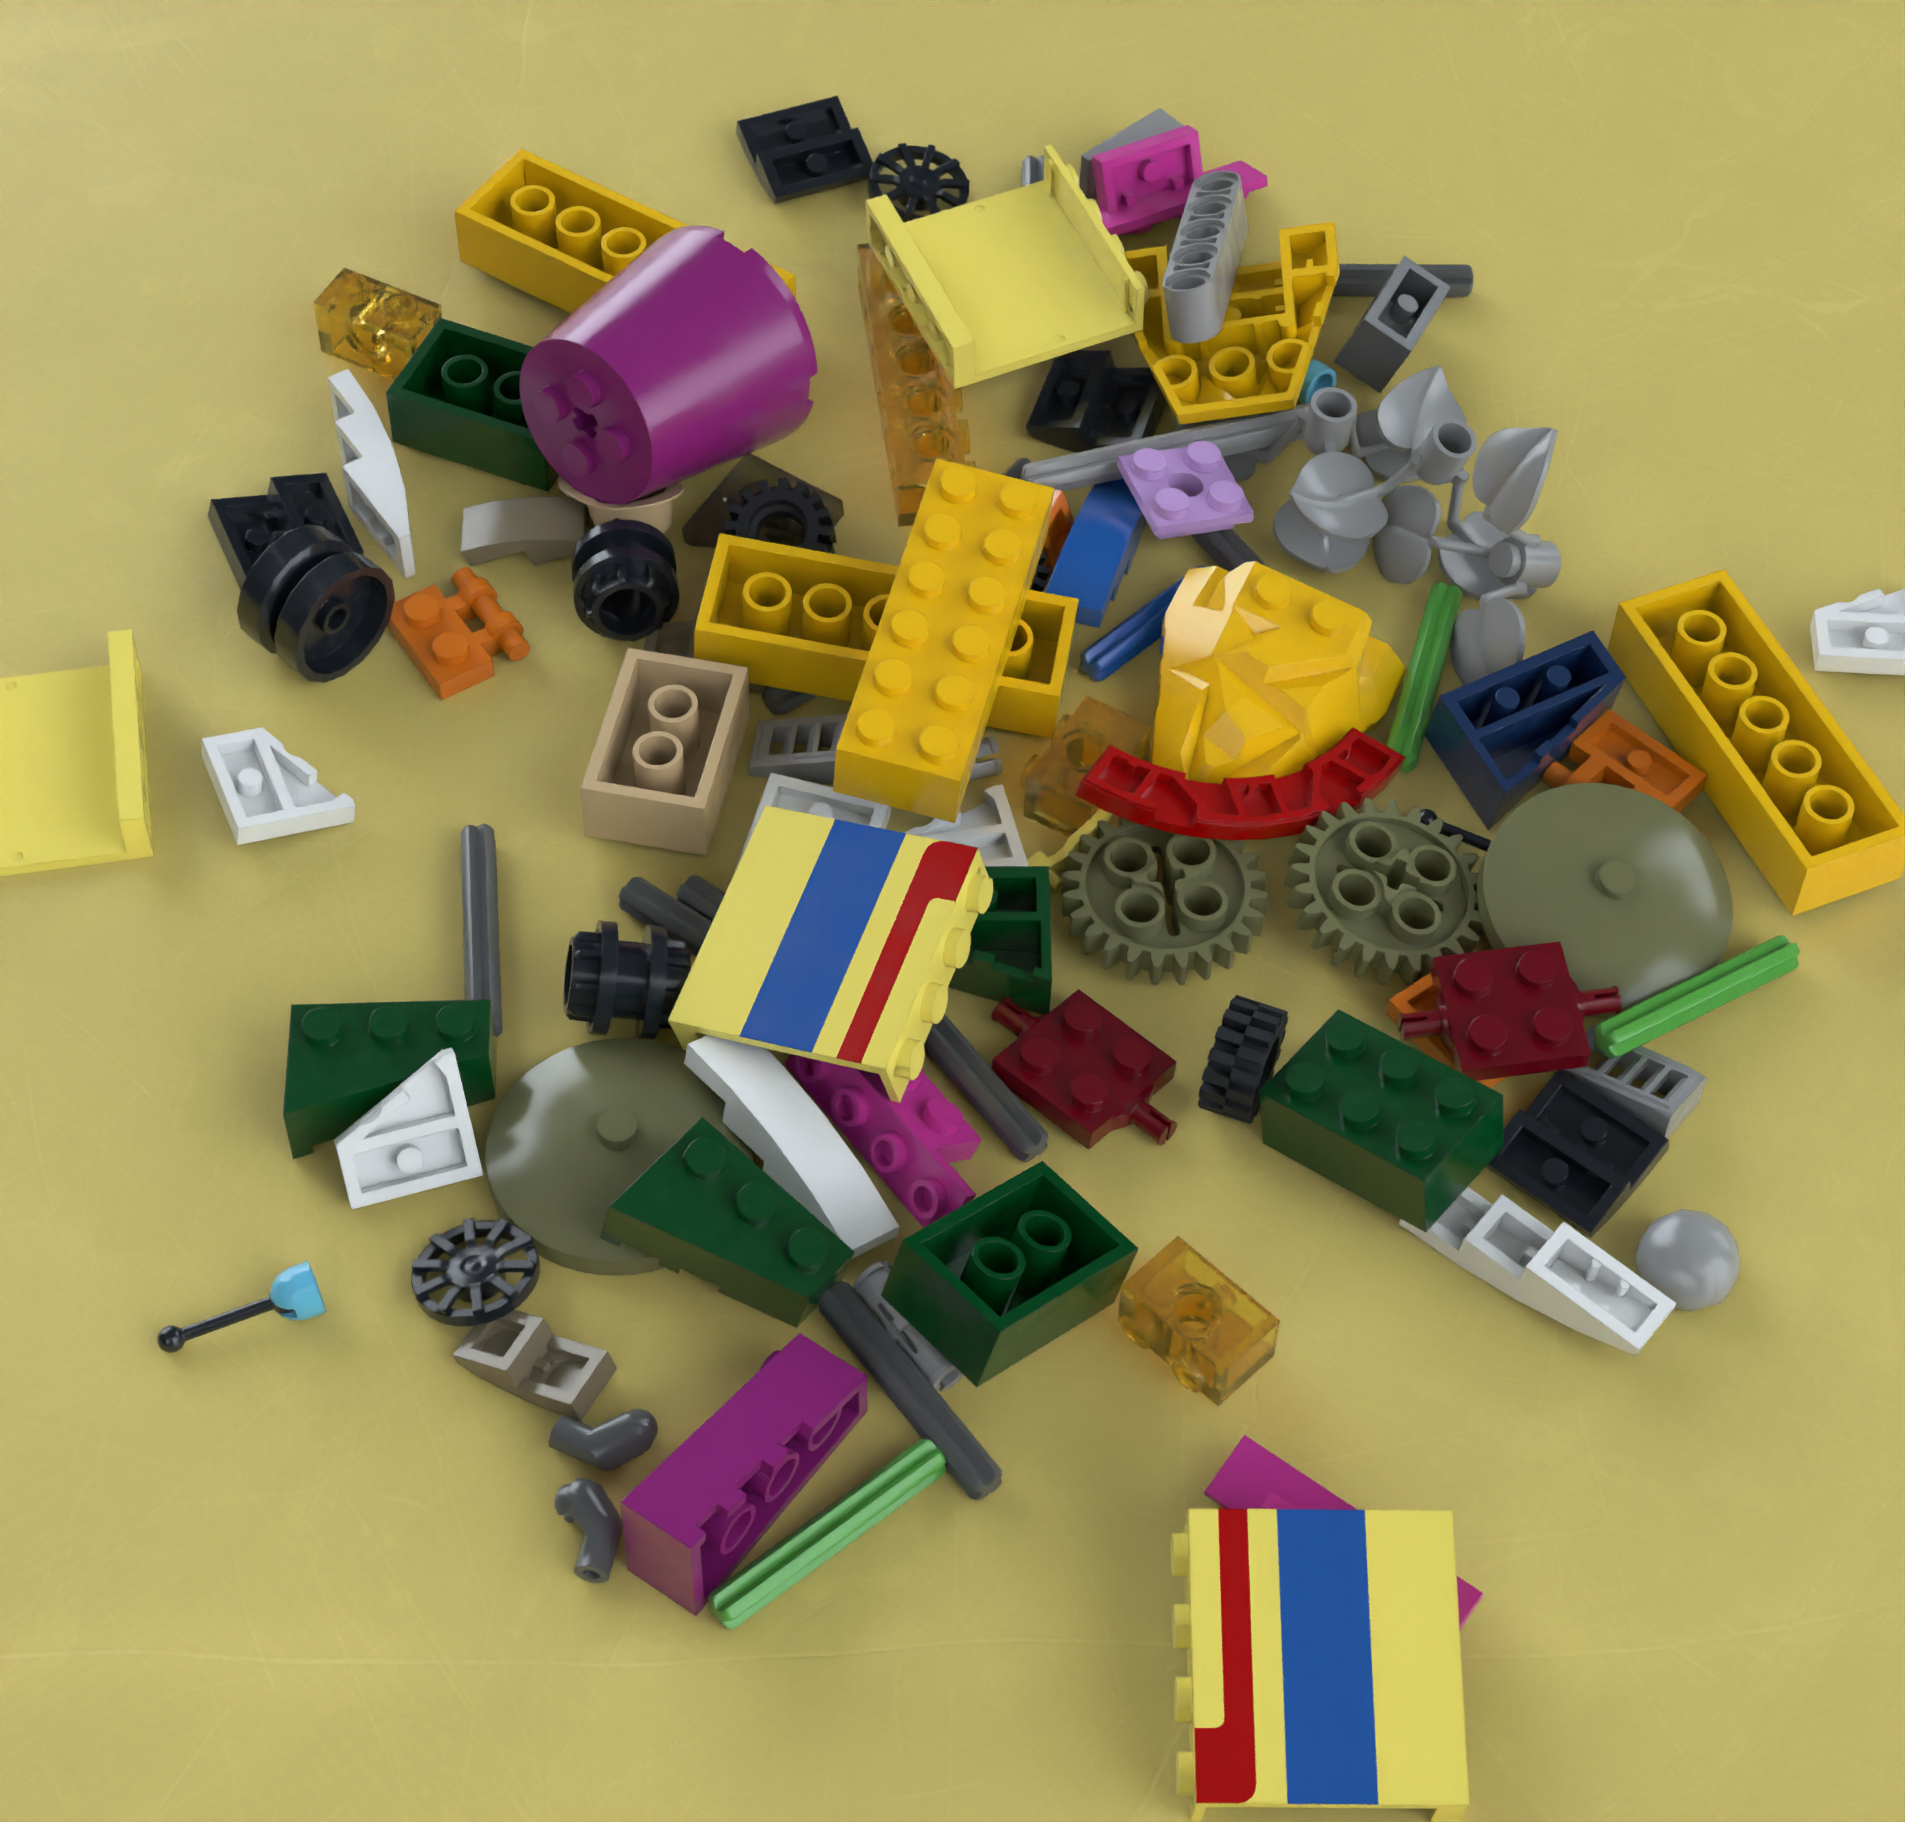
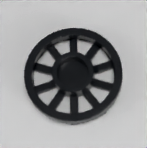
(917, 185)
(475, 1272)

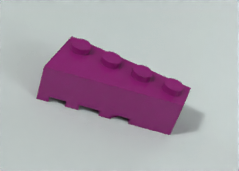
(740, 1472)

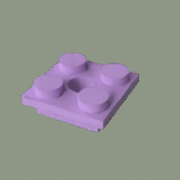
(1185, 490)

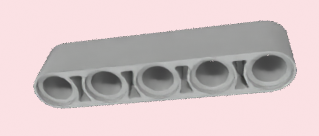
(1205, 257)

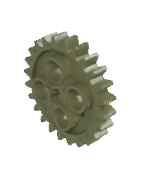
(1384, 890)
(1121, 907)

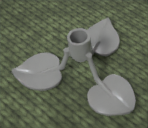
(1418, 416)
(1326, 428)
(1509, 481)

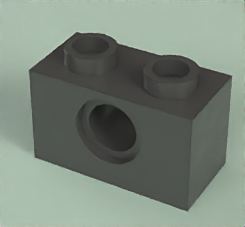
(1392, 324)

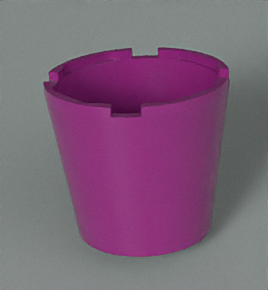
(670, 369)

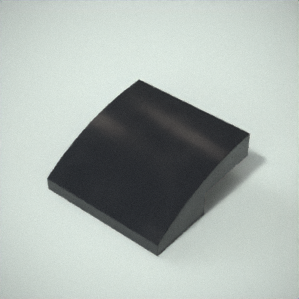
(804, 149)
(1094, 403)
(252, 523)
(1577, 1153)

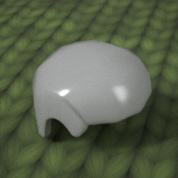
(1689, 1259)

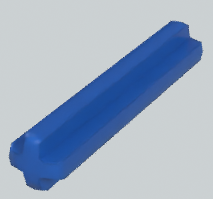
(1128, 637)

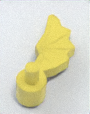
(1059, 859)

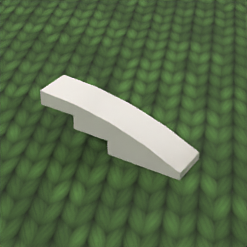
(371, 471)
(793, 1140)
(1549, 1270)

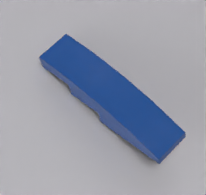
(1098, 550)

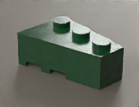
(1012, 941)
(358, 1053)
(729, 1224)

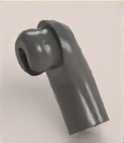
(608, 1443)
(599, 1521)

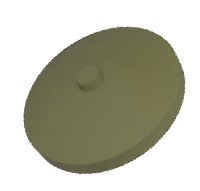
(1614, 882)
(582, 1134)

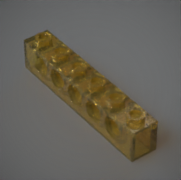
(911, 391)

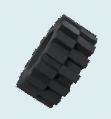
(783, 502)
(1242, 1059)

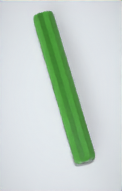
(1424, 673)
(1696, 996)
(826, 1533)

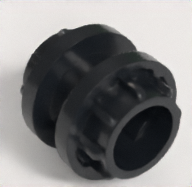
(624, 579)
(624, 978)

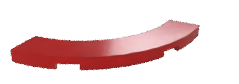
(1243, 805)

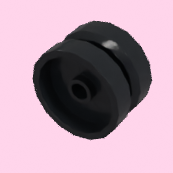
(315, 603)

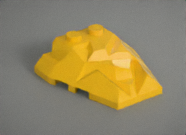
(1265, 334)
(1263, 675)

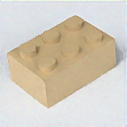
(666, 751)

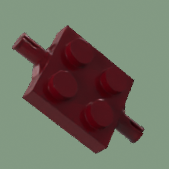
(1509, 1012)
(1084, 1069)

